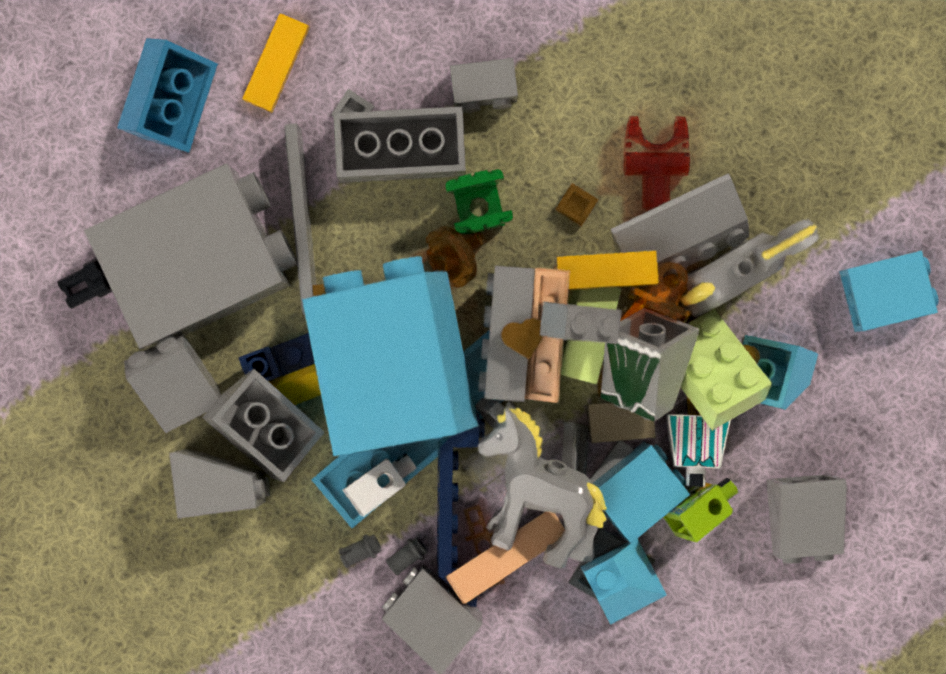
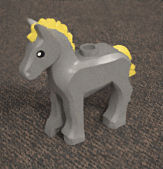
(744, 267)
(541, 487)

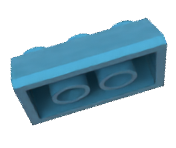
(167, 94)

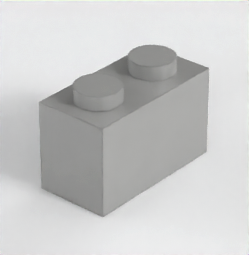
(484, 84)
(580, 323)

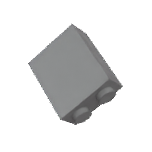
(172, 381)

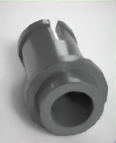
(358, 551)
(407, 555)

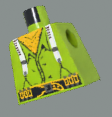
(702, 510)

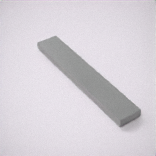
(300, 210)

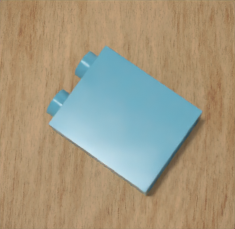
(389, 358)

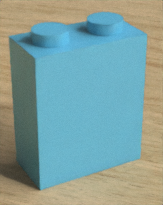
(889, 291)
(640, 490)

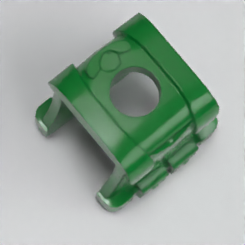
(482, 186)

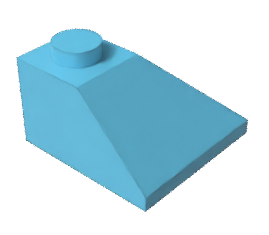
(786, 367)
(623, 581)

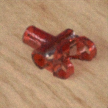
(656, 166)

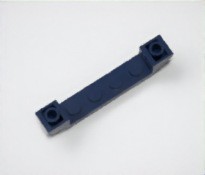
(280, 359)
(447, 493)

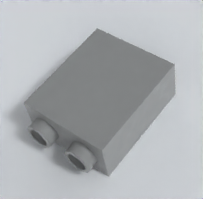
(191, 255)

